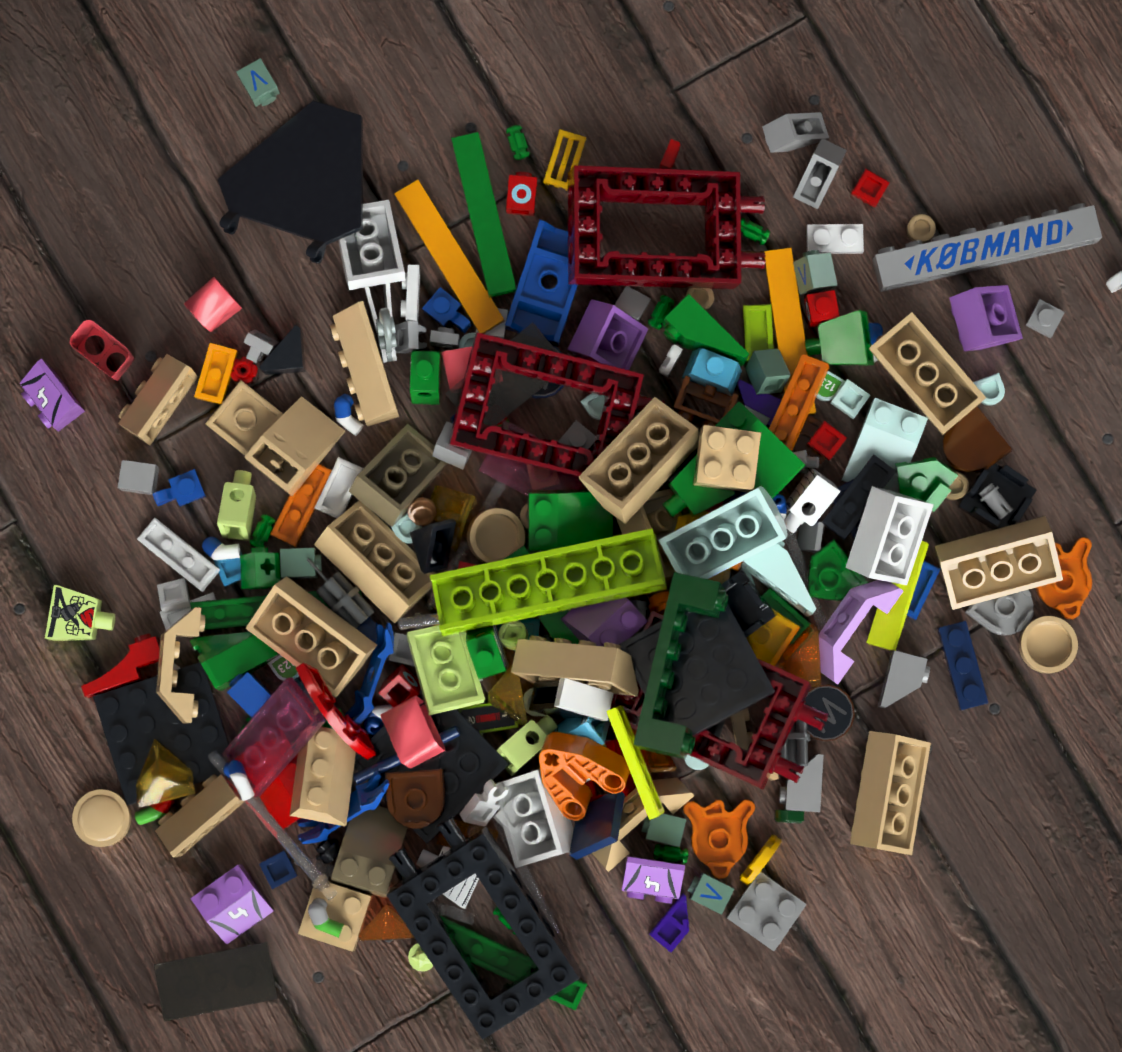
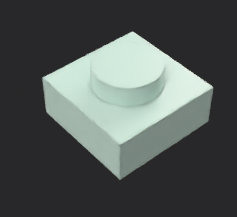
(850, 399)

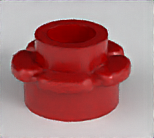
(251, 370)

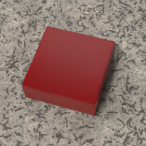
(670, 155)
(870, 188)
(826, 440)

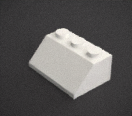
(889, 536)
(546, 833)

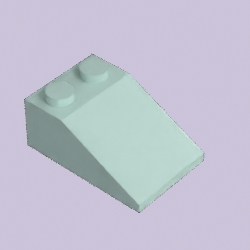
(888, 434)
(779, 573)

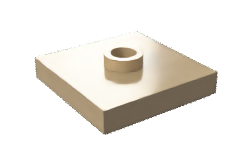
(243, 418)

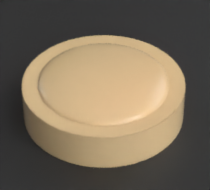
(495, 534)
(1048, 644)
(101, 818)

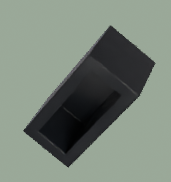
(544, 699)

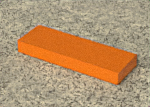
(300, 508)

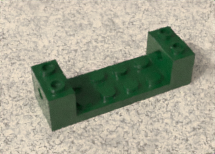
(690, 595)

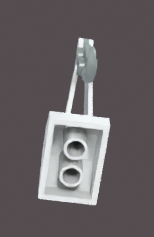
(375, 259)

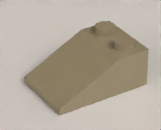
(397, 475)
(366, 851)

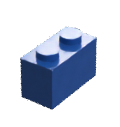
(249, 693)

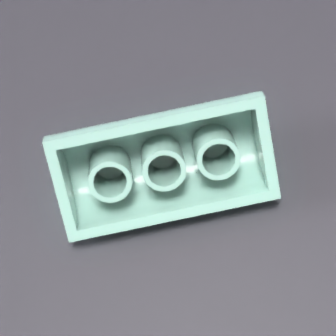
(725, 535)

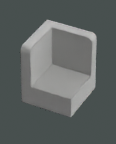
(450, 454)
(138, 477)

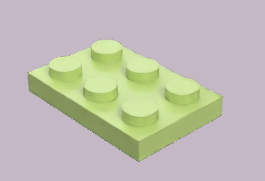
(444, 670)

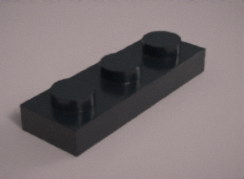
(852, 503)

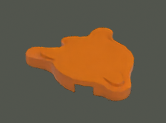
(1070, 592)
(719, 835)

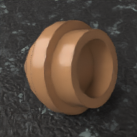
(422, 511)

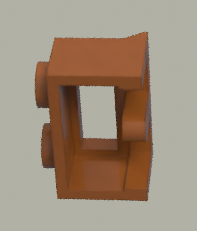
(706, 393)

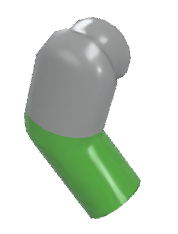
(320, 918)

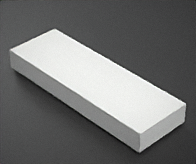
(178, 554)

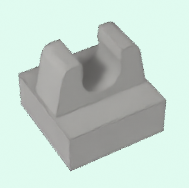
(407, 337)
(260, 345)

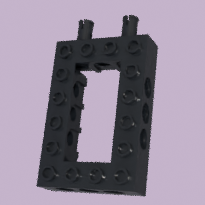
(485, 858)

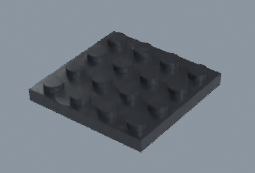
(713, 673)
(138, 715)
(465, 762)

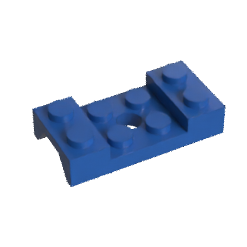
(532, 301)

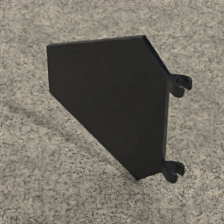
(302, 179)

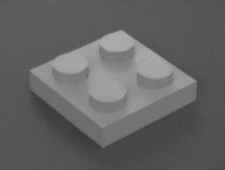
(766, 911)

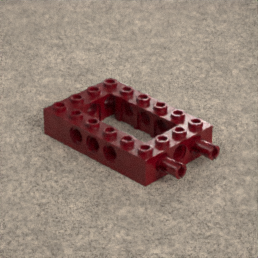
(715, 190)
(493, 353)
(762, 755)

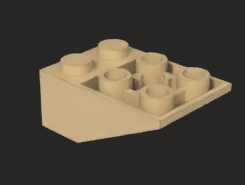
(294, 445)

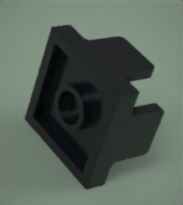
(1011, 486)
(747, 603)

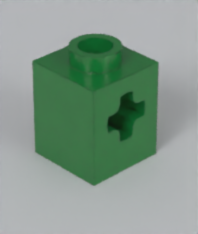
(259, 569)

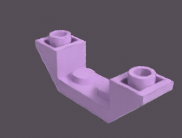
(846, 620)

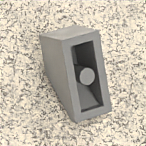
(795, 131)
(819, 173)
(902, 677)
(807, 792)

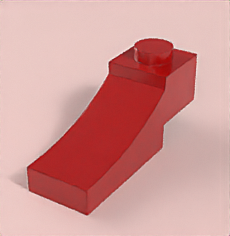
(141, 654)

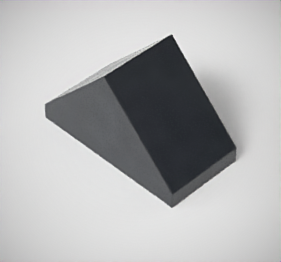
(287, 356)
(433, 545)

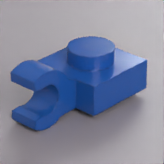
(445, 309)
(184, 489)

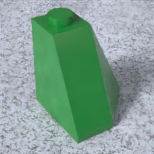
(231, 655)

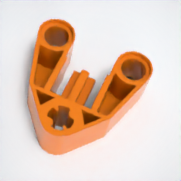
(567, 764)

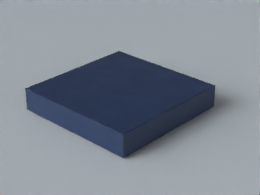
(598, 826)

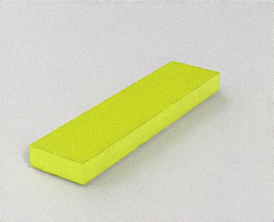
(888, 627)
(635, 762)

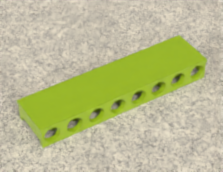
(548, 582)

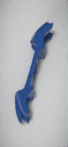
(363, 698)
(364, 798)

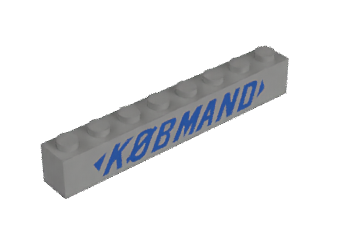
(986, 248)

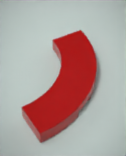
(343, 725)

